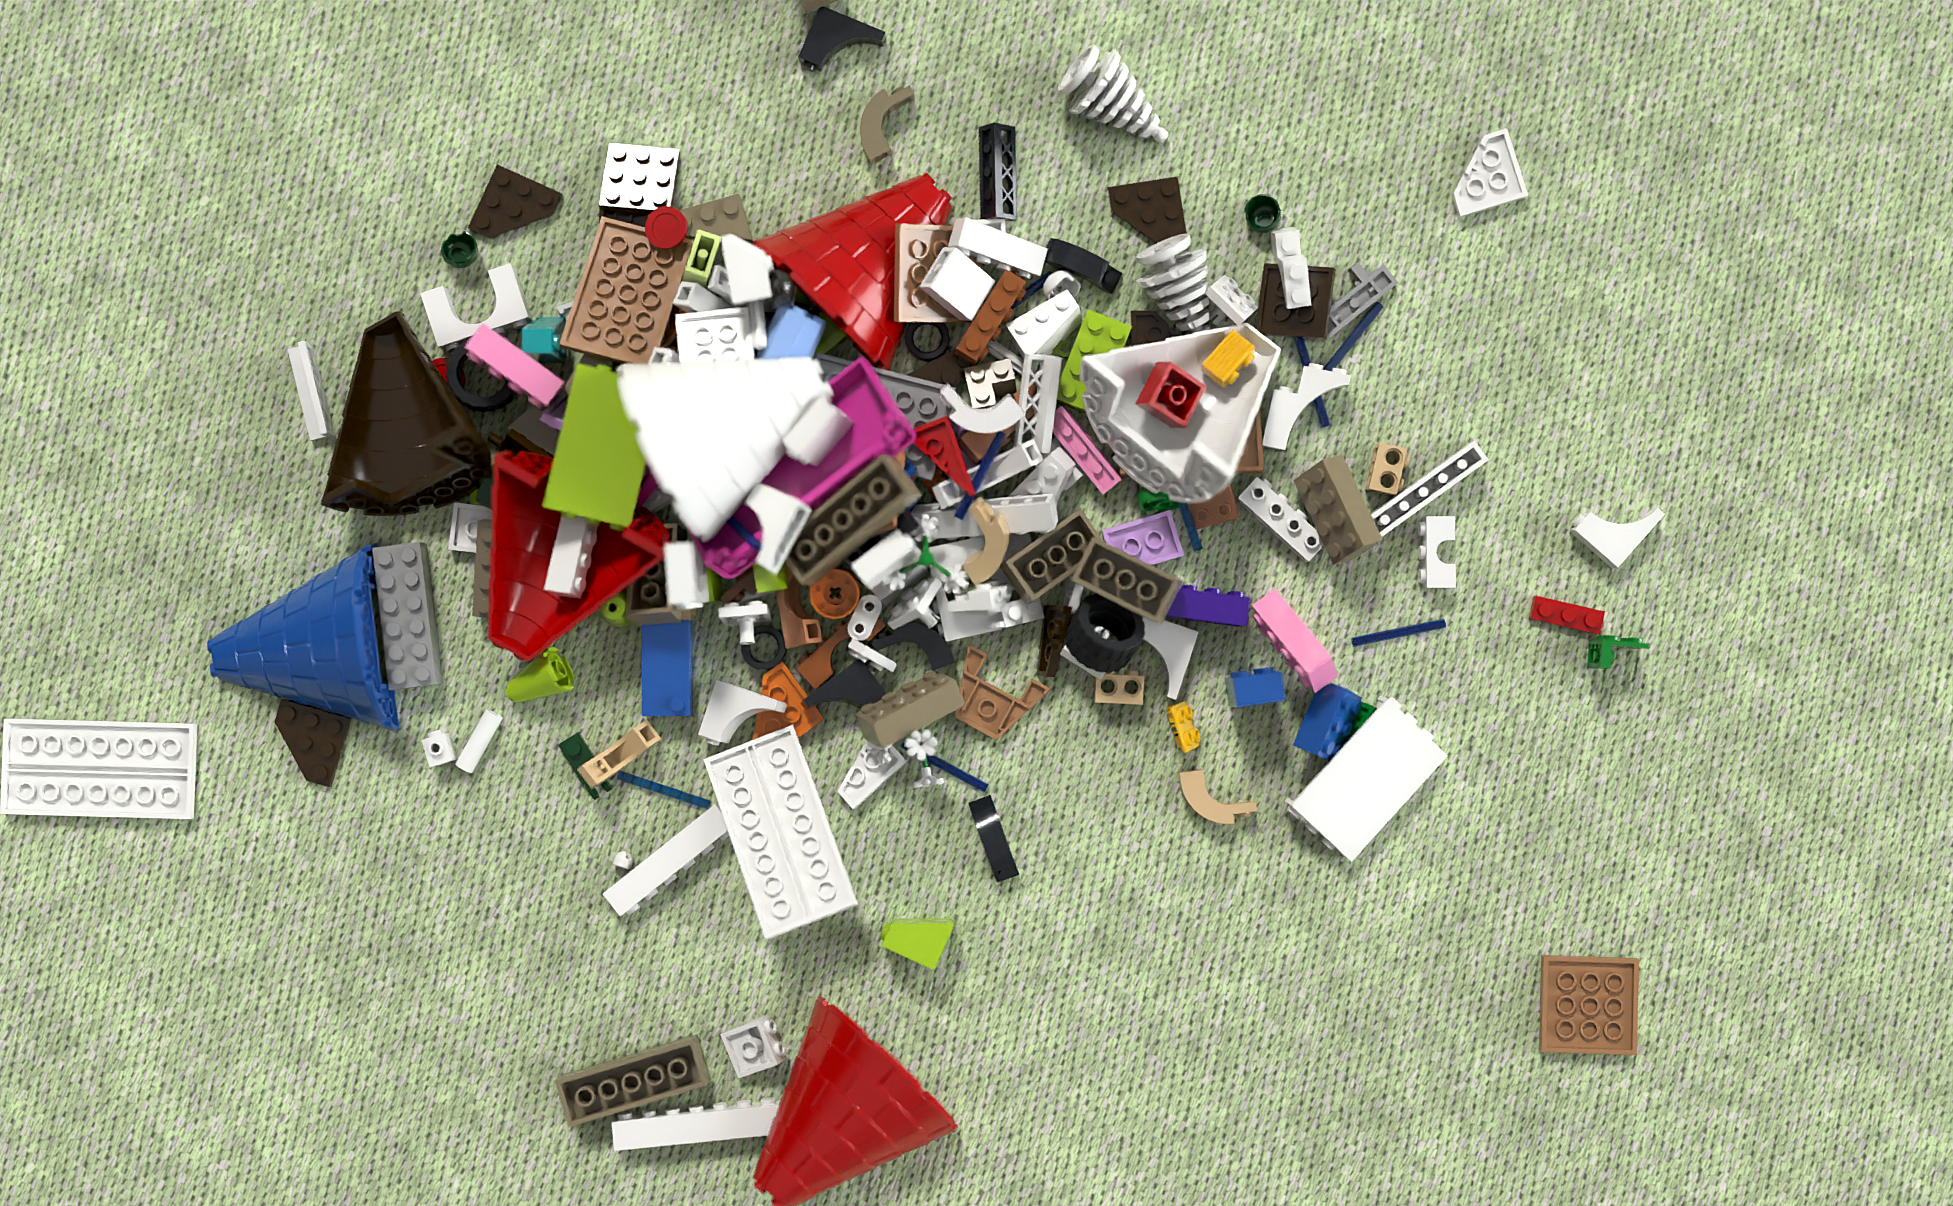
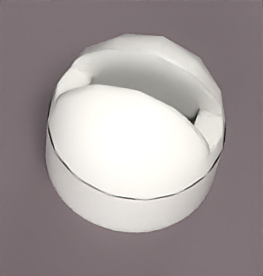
(623, 860)

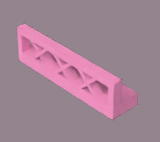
(1084, 451)

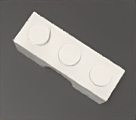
(1434, 572)

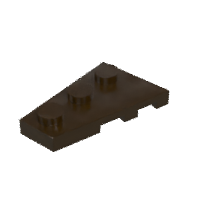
(943, 370)

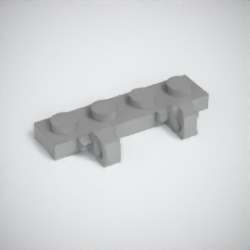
(1367, 289)

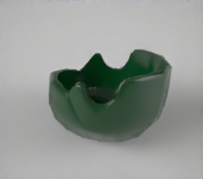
(1262, 205)
(454, 245)

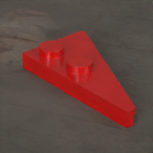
(941, 446)

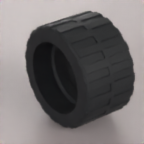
(481, 404)
(1095, 650)

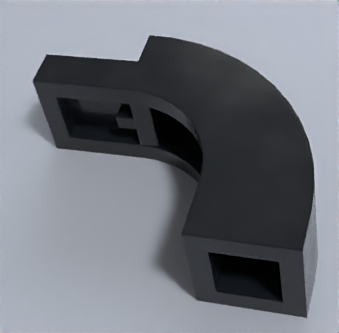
(928, 639)
(993, 838)

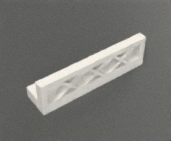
(311, 391)
(1042, 402)

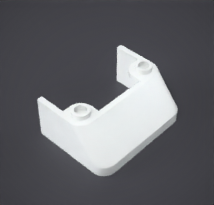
(746, 270)

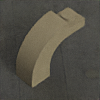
(873, 118)

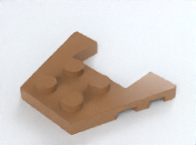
(988, 706)

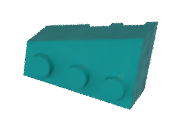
(542, 340)

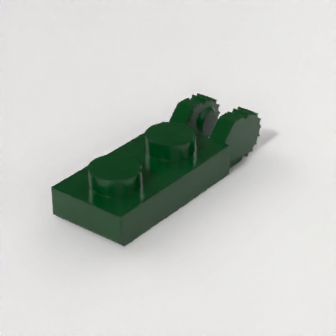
(577, 754)

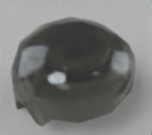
(781, 289)

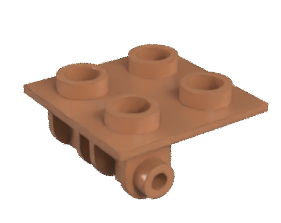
(1215, 510)

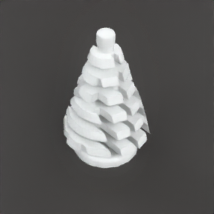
(1109, 94)
(1177, 282)

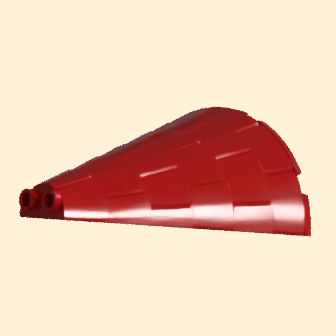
(849, 261)
(523, 540)
(843, 1112)

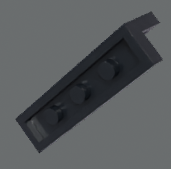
(993, 171)

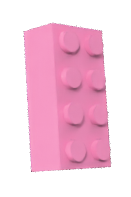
(515, 367)
(1294, 641)

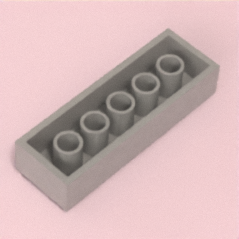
(407, 616)

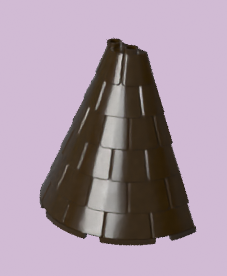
(402, 431)

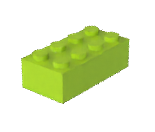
(1095, 337)

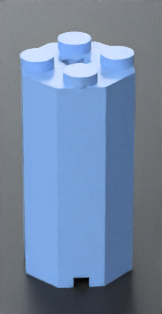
(792, 334)

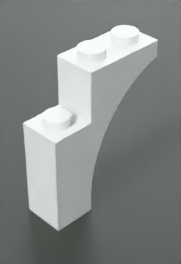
(1288, 405)
(1002, 467)

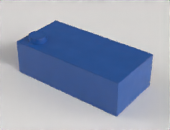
(667, 669)

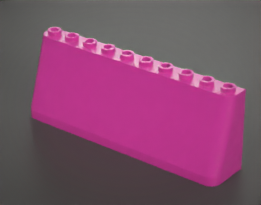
(876, 431)

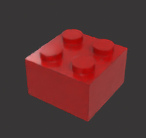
(1171, 394)

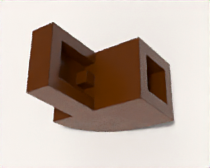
(744, 582)

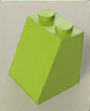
(918, 938)

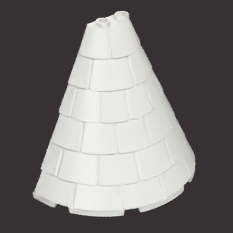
(717, 427)
(1186, 461)

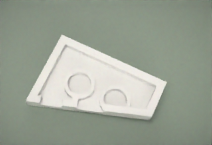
(868, 775)

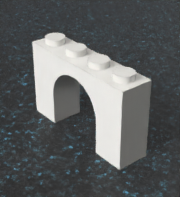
(691, 299)
(509, 312)
(886, 558)
(686, 576)
(957, 623)

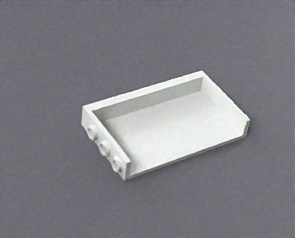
(1368, 780)

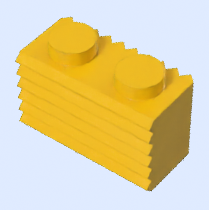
(1228, 359)

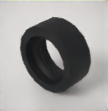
(927, 356)
(749, 658)

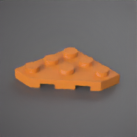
(783, 686)

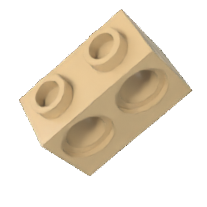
(1380, 467)
(1118, 694)

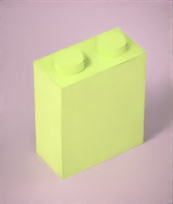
(701, 258)

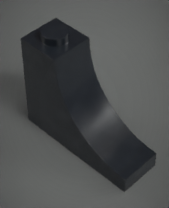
(832, 33)
(852, 686)

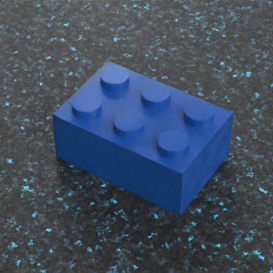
(1255, 688)
(1328, 721)

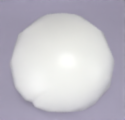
(1061, 278)

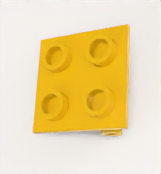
(1188, 736)

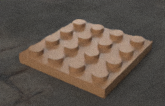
(915, 253)
(1589, 1004)

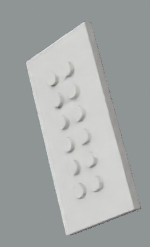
(98, 768)
(780, 832)

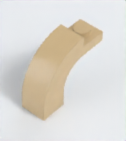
(987, 560)
(619, 754)
(1195, 793)

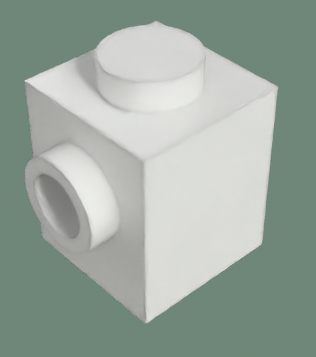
(439, 748)

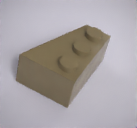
(719, 218)

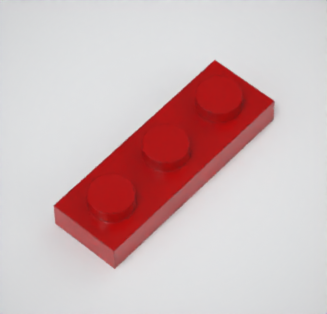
(1566, 615)

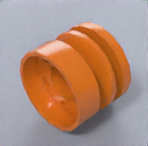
(836, 607)

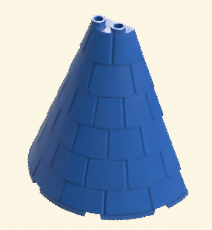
(314, 646)

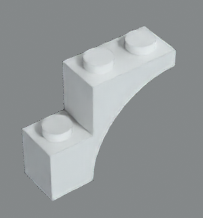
(1292, 266)

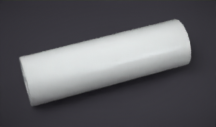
(479, 741)

